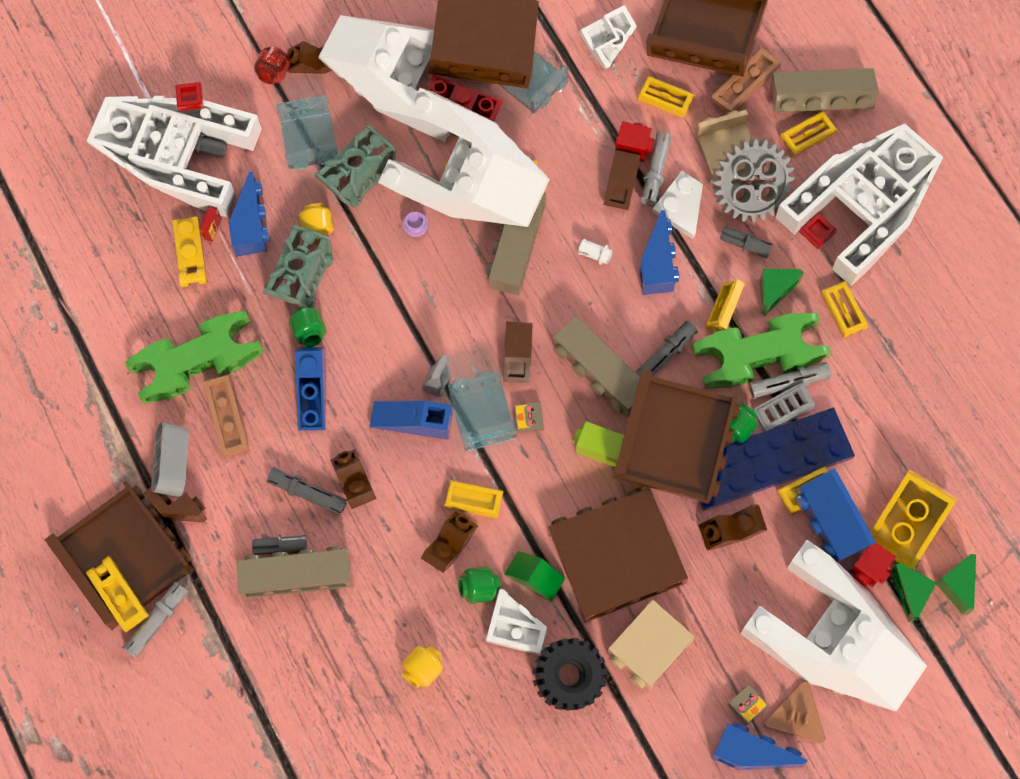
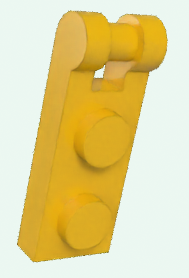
(189, 251)
(117, 594)

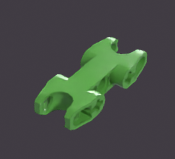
(742, 355)
(178, 363)

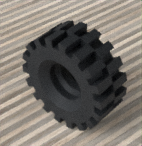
(590, 674)

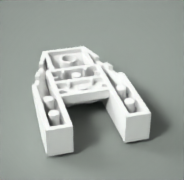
(383, 65)
(158, 140)
(484, 176)
(879, 183)
(853, 644)

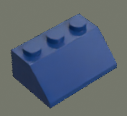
(833, 516)

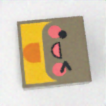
(528, 417)
(748, 704)

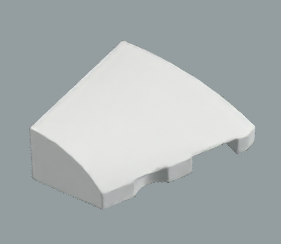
(608, 35)

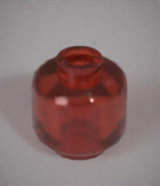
(272, 65)

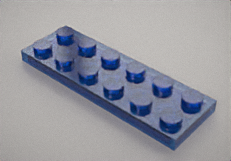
(781, 456)

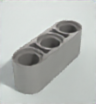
(170, 459)

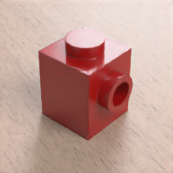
(635, 139)
(873, 565)

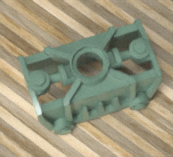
(362, 176)
(309, 274)

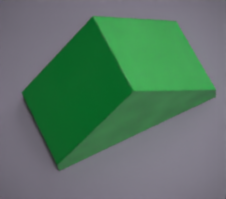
(776, 285)
(535, 575)
(960, 584)
(913, 590)

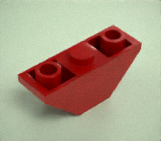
(471, 99)

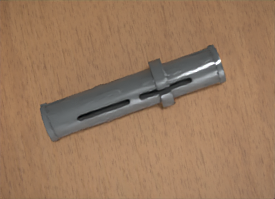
(672, 345)
(296, 486)

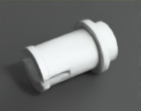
(595, 251)

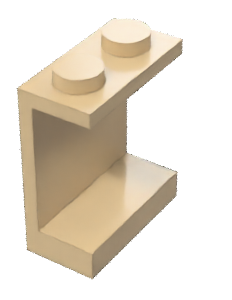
(718, 135)
(649, 645)

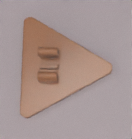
(798, 715)

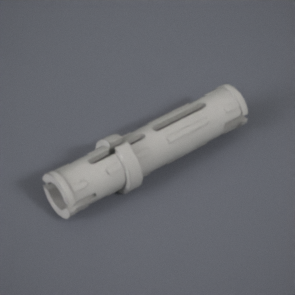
(653, 178)
(819, 373)
(162, 610)

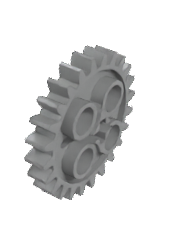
(754, 156)

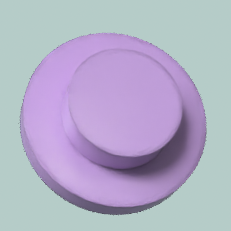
(415, 224)

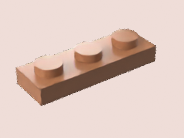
(740, 88)
(226, 416)

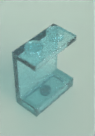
(543, 84)
(307, 132)
(481, 410)

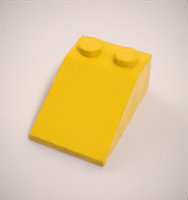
(912, 518)

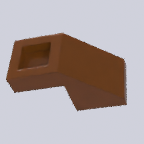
(305, 59)
(622, 179)
(517, 352)
(353, 478)
(180, 510)
(733, 528)
(450, 542)

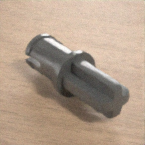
(210, 146)
(746, 241)
(279, 544)

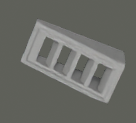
(437, 376)
(798, 390)

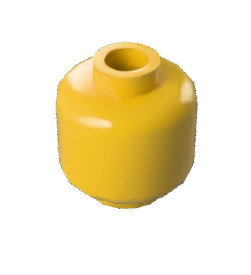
(316, 218)
(422, 666)

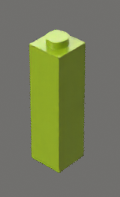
(598, 443)

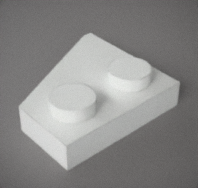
(681, 204)
(515, 626)

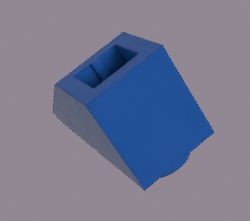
(246, 223)
(656, 265)
(311, 387)
(413, 417)
(747, 752)

